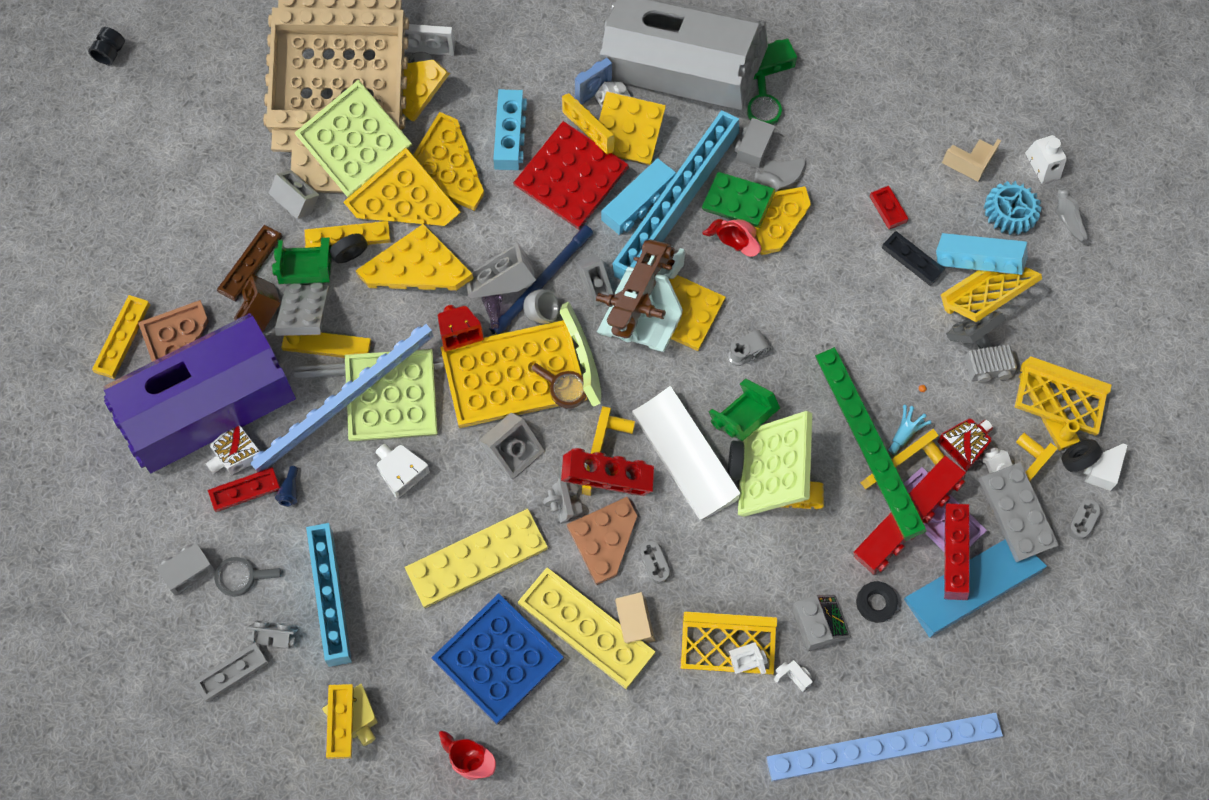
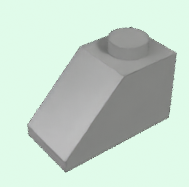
(593, 277)

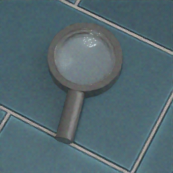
(237, 576)

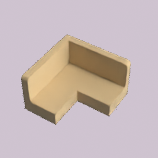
(971, 164)

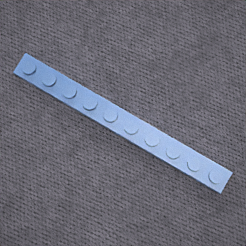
(336, 403)
(883, 746)

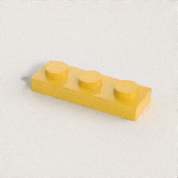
(340, 721)

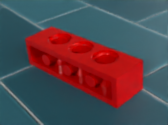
(575, 472)
(956, 552)

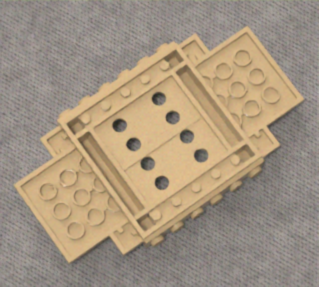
(338, 27)

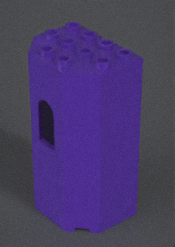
(230, 386)

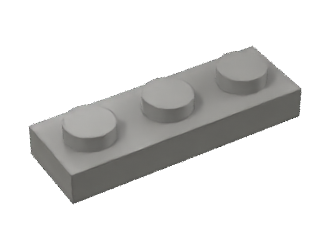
(230, 672)

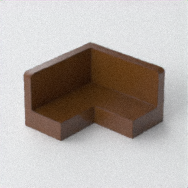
(259, 300)

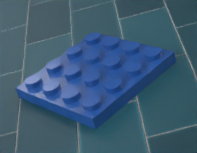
(497, 658)

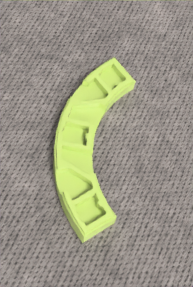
(590, 377)

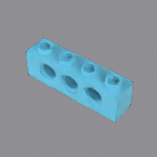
(509, 102)

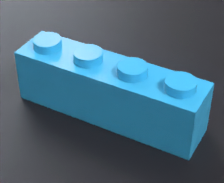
(637, 197)
(982, 253)

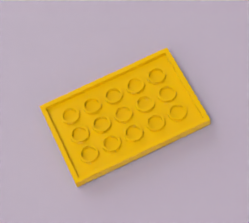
(496, 373)

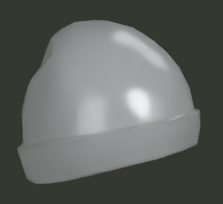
(541, 306)

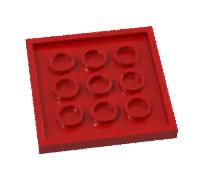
(570, 175)

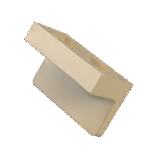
(634, 618)

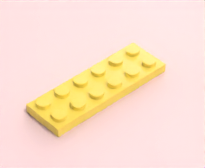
(476, 558)
(585, 628)

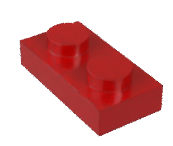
(888, 207)

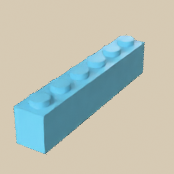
(328, 595)

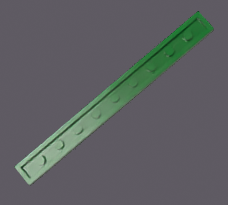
(870, 444)

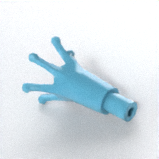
(907, 429)

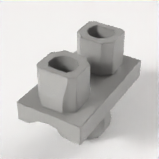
(560, 500)

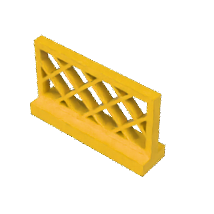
(984, 281)
(1062, 378)
(727, 622)

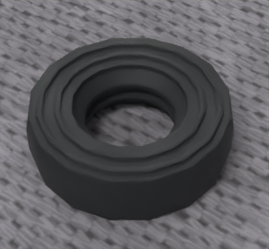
(348, 248)
(1081, 455)
(736, 460)
(877, 588)

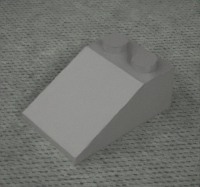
(502, 274)

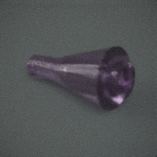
(493, 306)

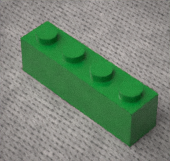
(777, 58)

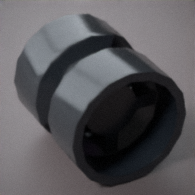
(106, 46)

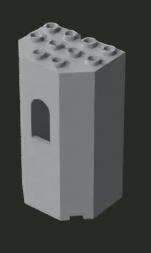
(705, 61)

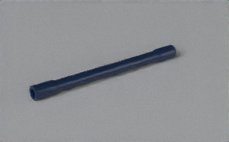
(577, 242)

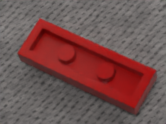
(243, 489)

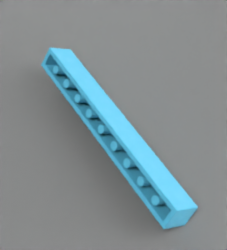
(680, 190)

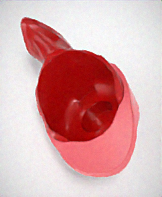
(735, 234)
(468, 757)

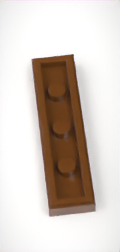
(249, 262)

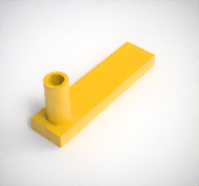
(326, 344)
(607, 422)
(1062, 435)
(925, 442)
(1036, 450)

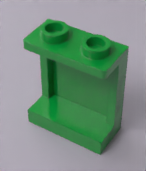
(303, 264)
(746, 412)

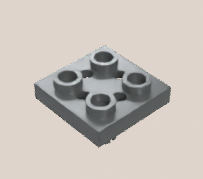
(972, 332)

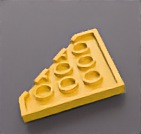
(449, 163)
(403, 194)
(415, 262)

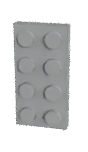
(302, 309)
(1018, 512)

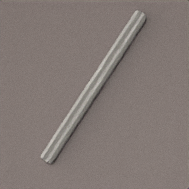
(338, 369)

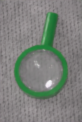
(764, 106)

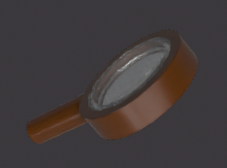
(565, 387)

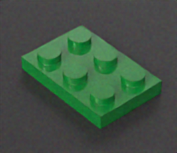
(738, 199)

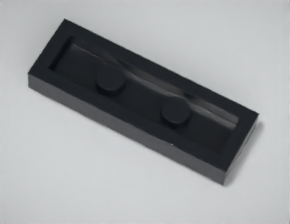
(913, 258)

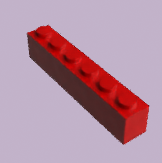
(926, 497)

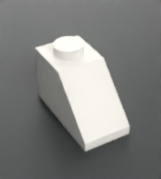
(1107, 469)

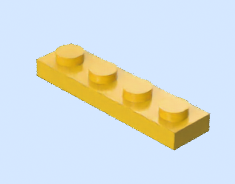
(588, 123)
(373, 233)
(121, 337)

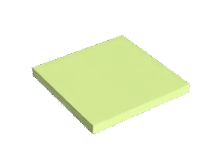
(353, 138)
(396, 404)
(776, 465)

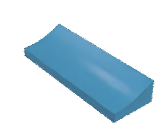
(990, 577)

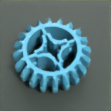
(999, 206)

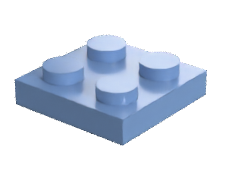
(589, 82)

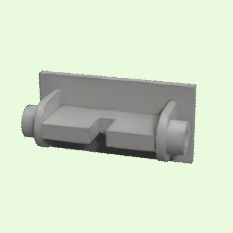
(263, 631)

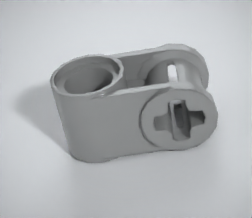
(750, 347)

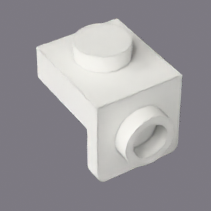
(613, 87)
(995, 459)
(748, 658)
(800, 676)

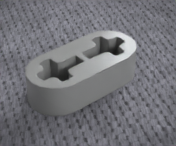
(1088, 522)
(649, 564)

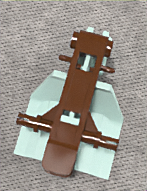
(645, 302)

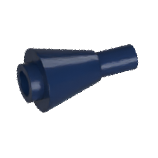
(288, 491)

